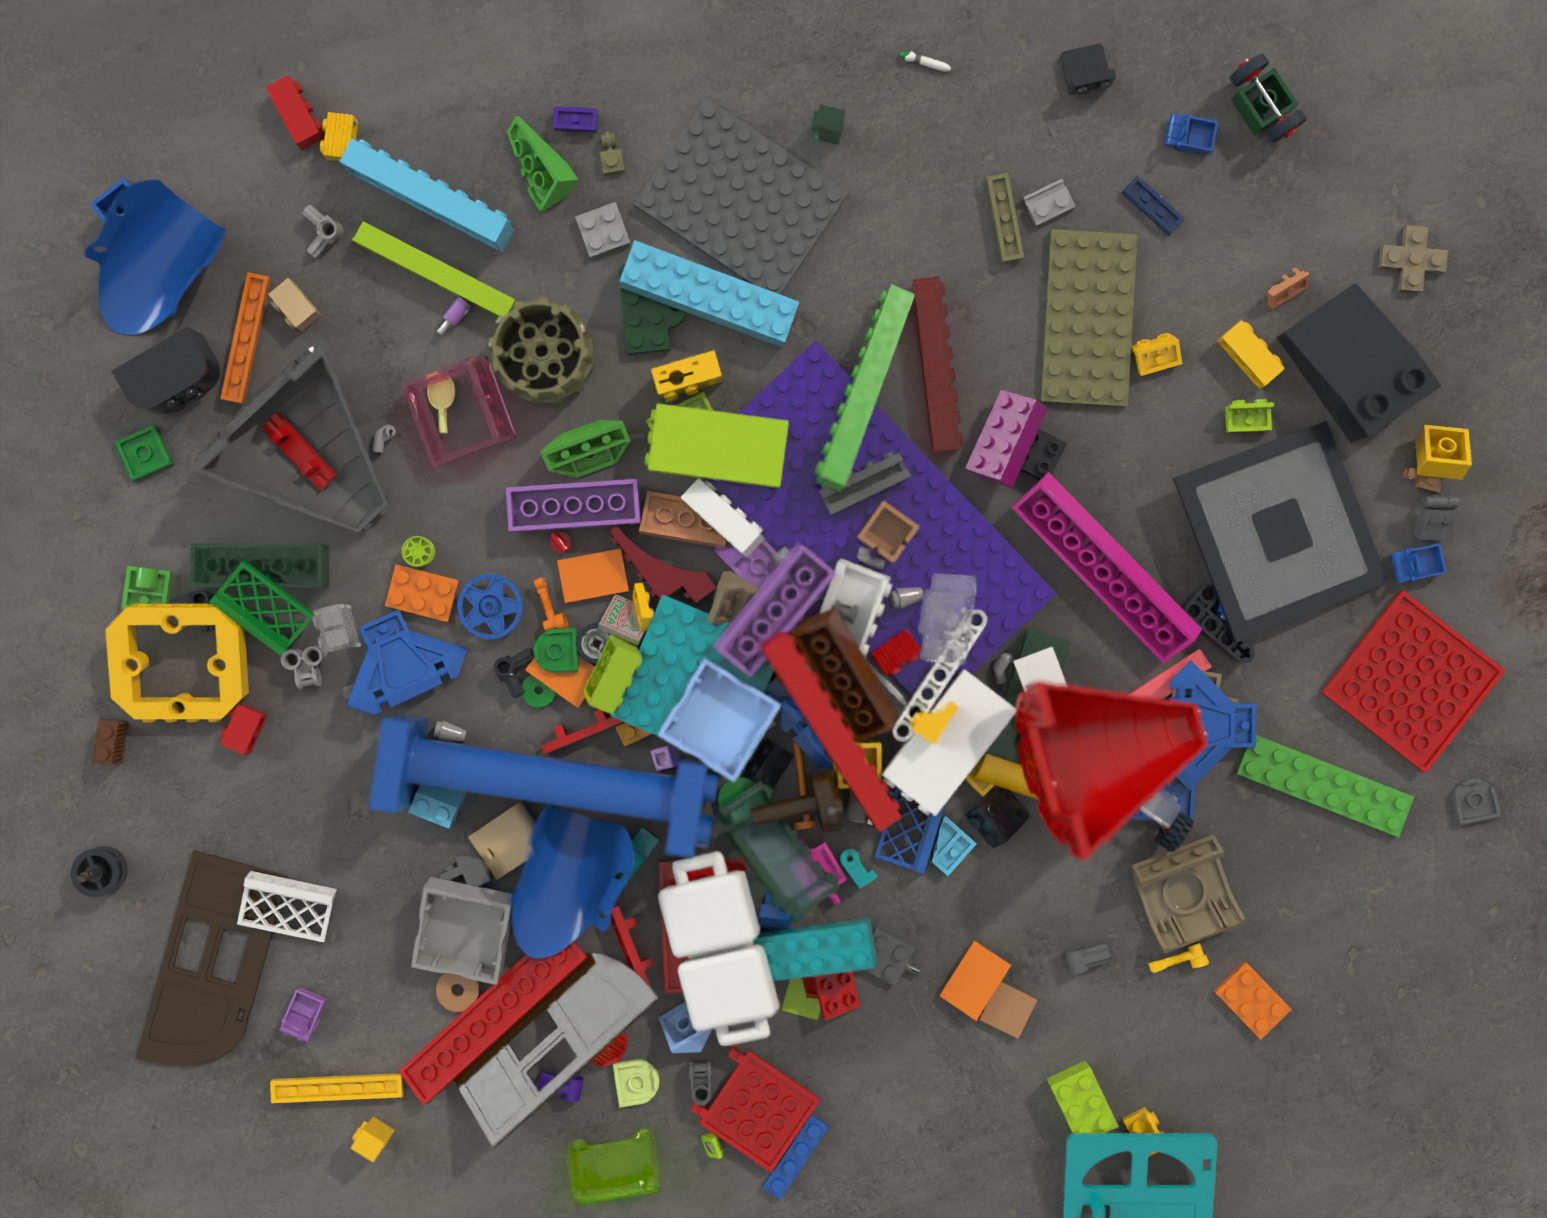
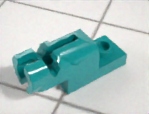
(642, 845)

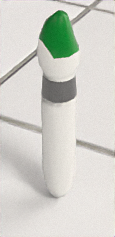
(929, 62)

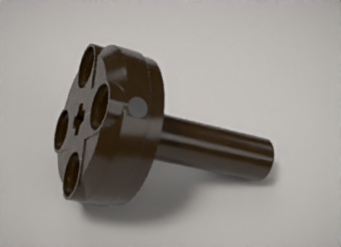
(822, 800)

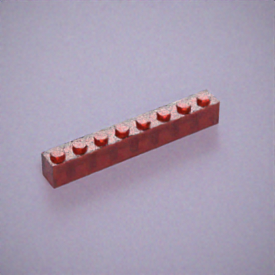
(936, 365)

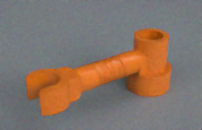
(553, 621)

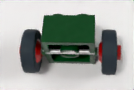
(1265, 100)

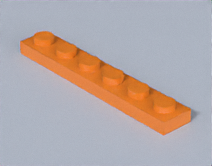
(245, 338)

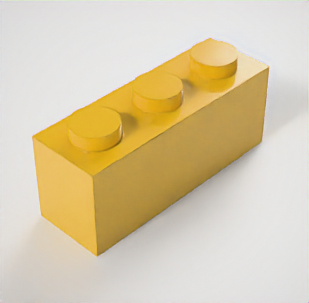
(1251, 354)

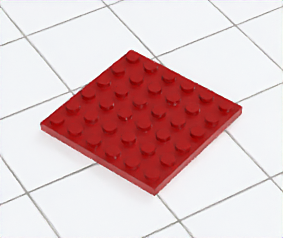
(1413, 681)

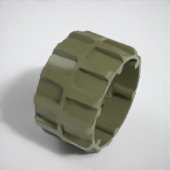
(518, 318)

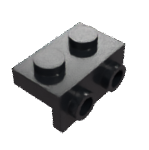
(768, 763)

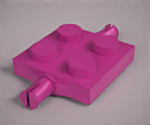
(827, 860)

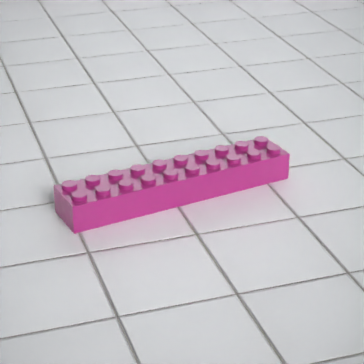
(1107, 568)

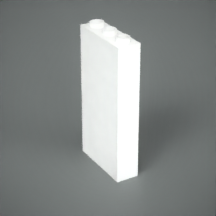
(935, 771)

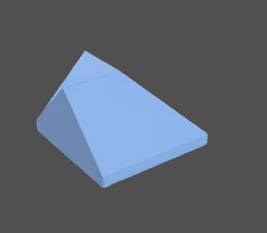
(680, 1032)

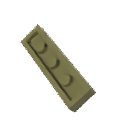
(1005, 218)

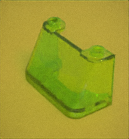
(614, 1169)

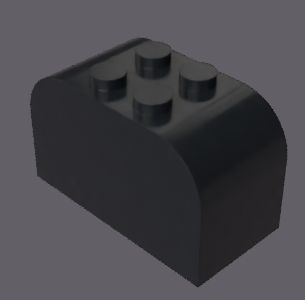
(170, 373)

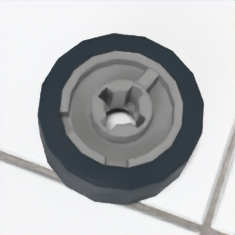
(586, 639)

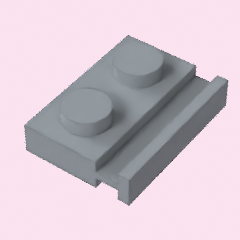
(1048, 202)

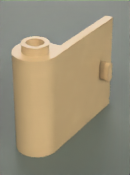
(505, 840)

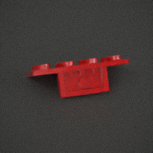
(834, 991)

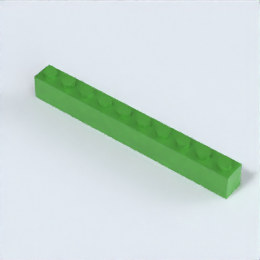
(864, 389)

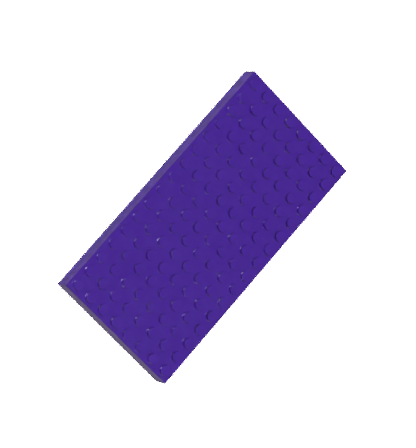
(950, 534)

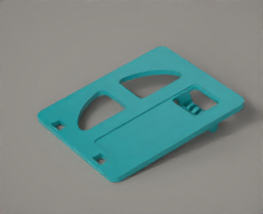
(1137, 1197)

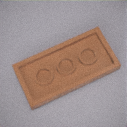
(673, 519)

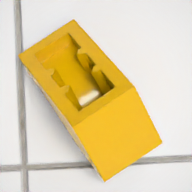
(933, 724)

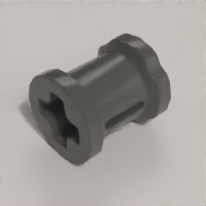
(846, 611)

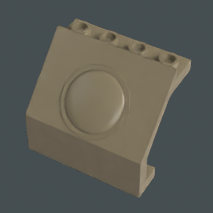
(1187, 894)

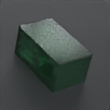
(828, 124)

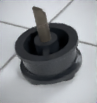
(98, 871)

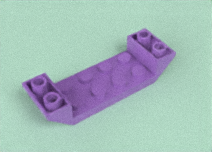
(758, 569)

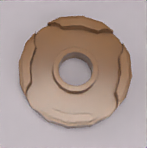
(452, 1001)

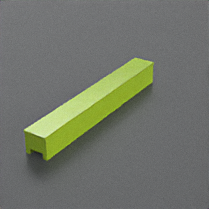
(433, 270)

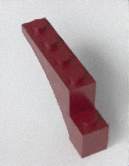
(662, 577)

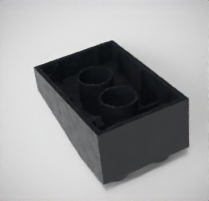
(1358, 363)

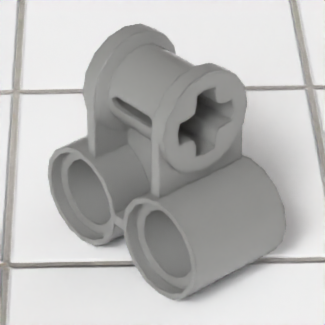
(305, 667)

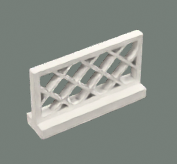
(286, 888)

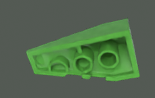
(545, 170)

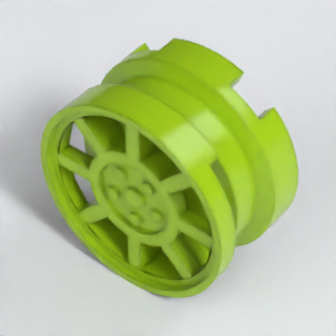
(418, 551)

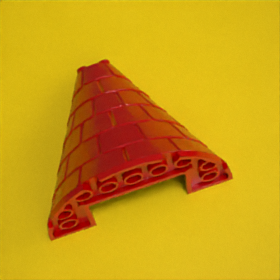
(1100, 756)

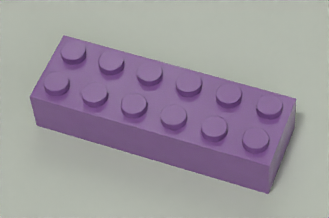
(573, 505)
(774, 607)

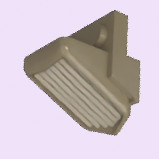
(730, 597)

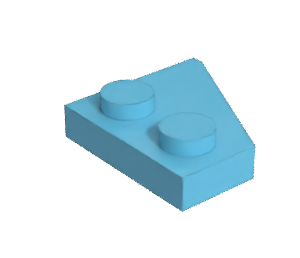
(951, 846)

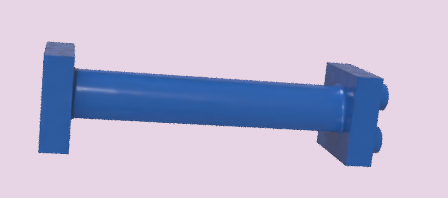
(410, 759)

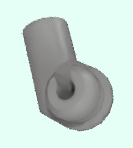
(868, 560)
(1000, 666)

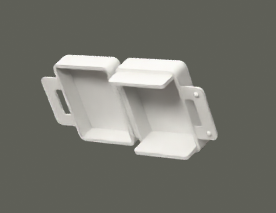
(715, 927)

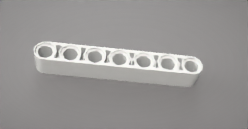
(936, 687)

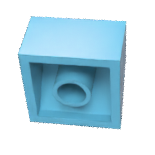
(438, 804)

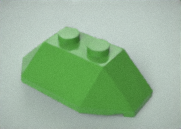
(586, 448)

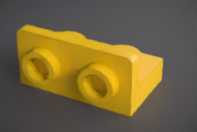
(1157, 354)
(1142, 1122)

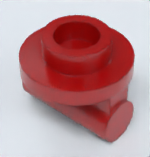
(560, 542)

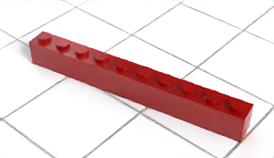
(830, 731)

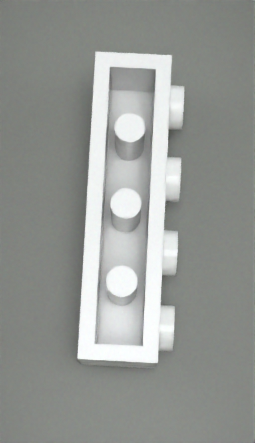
(723, 518)

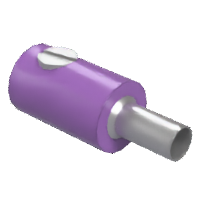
(454, 314)

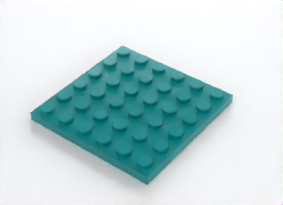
(670, 657)

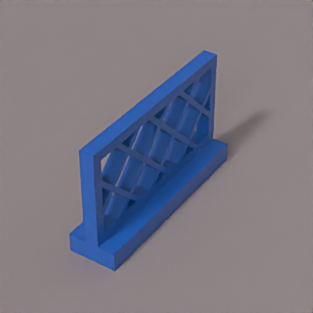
(925, 844)

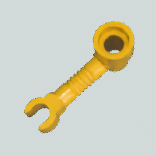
(1195, 955)

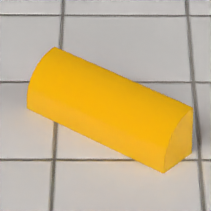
(1002, 774)

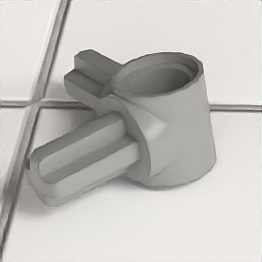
(322, 223)

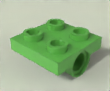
(146, 586)

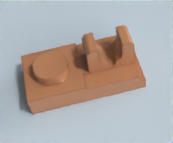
(1288, 288)

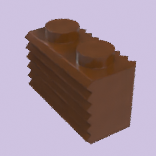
(110, 742)

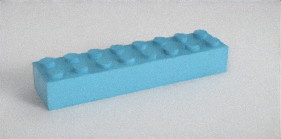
(427, 195)
(708, 294)

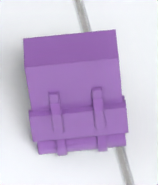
(303, 1014)

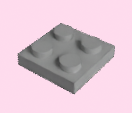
(603, 230)

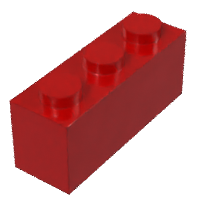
(296, 112)

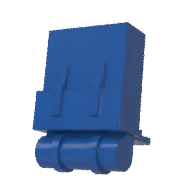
(1191, 133)
(1418, 563)
(772, 918)

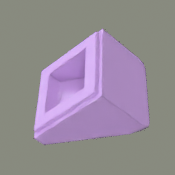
(666, 757)

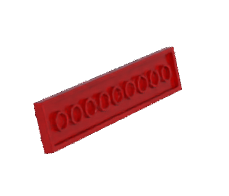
(487, 1021)

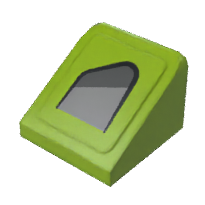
(712, 1145)

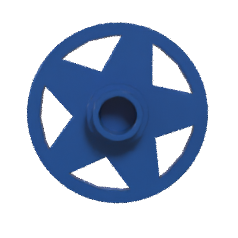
(490, 606)

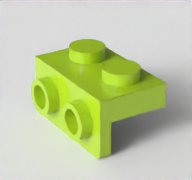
(1248, 416)

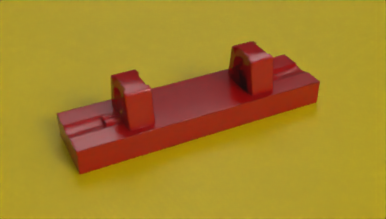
(299, 451)
(564, 739)
(621, 930)

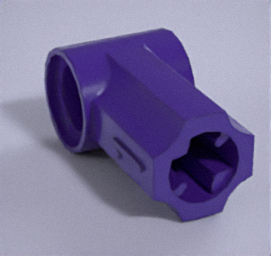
(570, 1091)

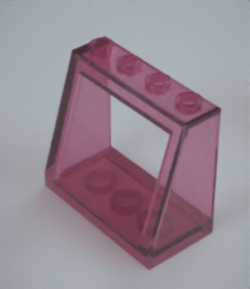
(488, 401)

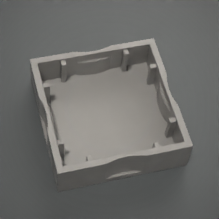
(463, 930)

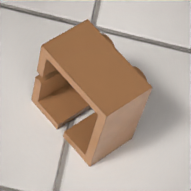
(887, 531)

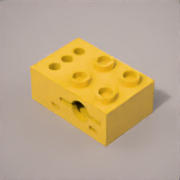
(687, 376)

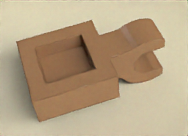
(1425, 483)

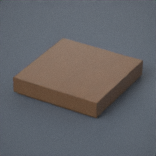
(1008, 1009)

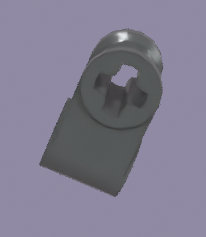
(700, 1077)

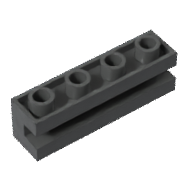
(866, 483)

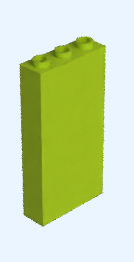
(717, 446)

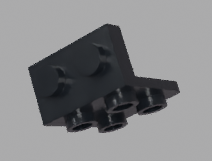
(1086, 69)
(998, 817)

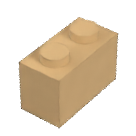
(294, 304)

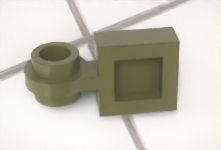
(612, 159)

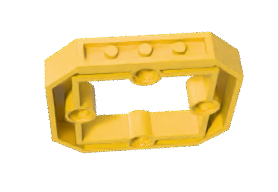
(125, 678)

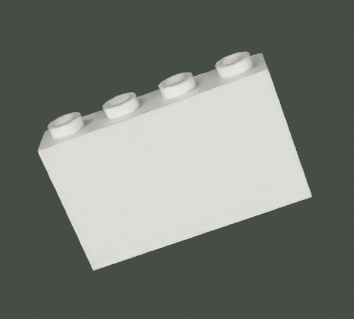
(858, 587)

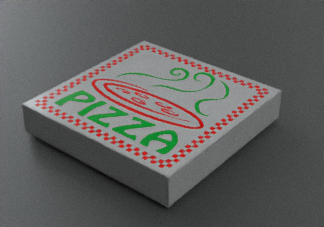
(621, 620)

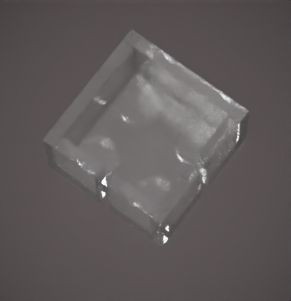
(336, 628)

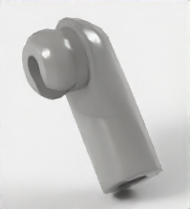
(381, 436)

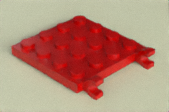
(758, 1109)

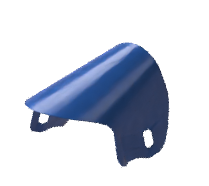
(150, 255)
(568, 880)

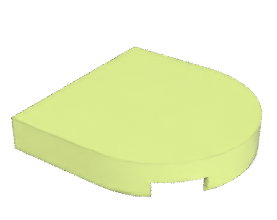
(635, 1082)

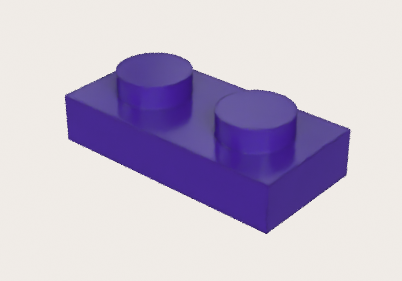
(575, 119)

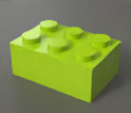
(612, 674)
(1082, 1100)

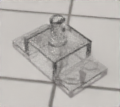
(947, 618)

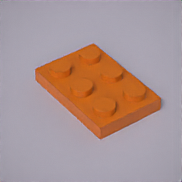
(422, 593)
(1252, 1000)

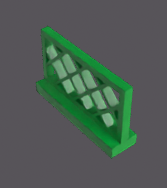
(249, 620)

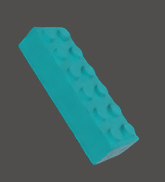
(819, 949)

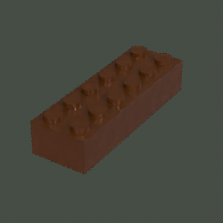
(845, 674)

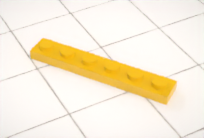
(337, 1088)

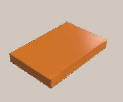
(593, 575)
(567, 684)
(975, 980)

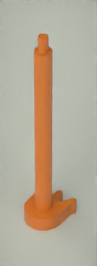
(807, 822)

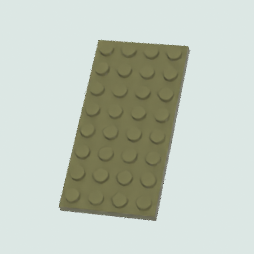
(1088, 318)

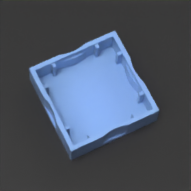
(720, 719)

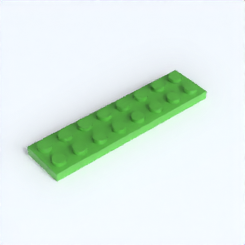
(1325, 785)

